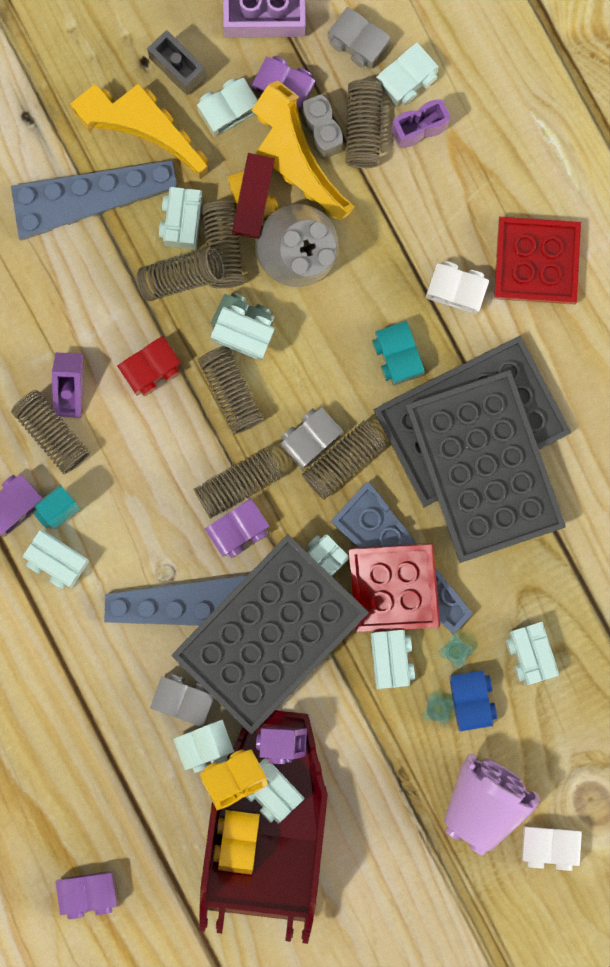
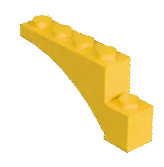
(138, 116)
(291, 151)

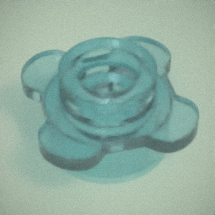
(448, 651)
(442, 716)

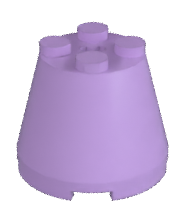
(487, 804)

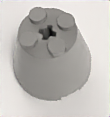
(281, 242)

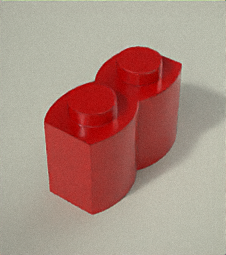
(150, 366)

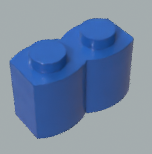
(472, 700)

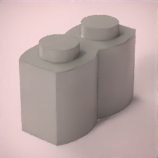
(358, 38)
(325, 131)
(311, 438)
(182, 700)

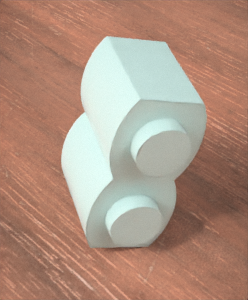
(408, 74)
(227, 107)
(204, 745)

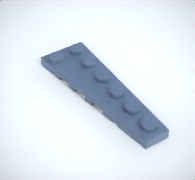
(66, 200)
(370, 522)
(169, 604)

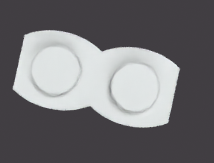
(457, 288)
(552, 847)

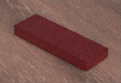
(253, 196)

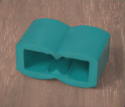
(399, 353)
(55, 508)

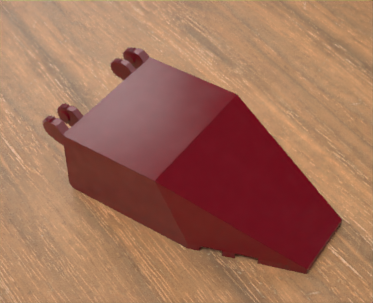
(285, 853)

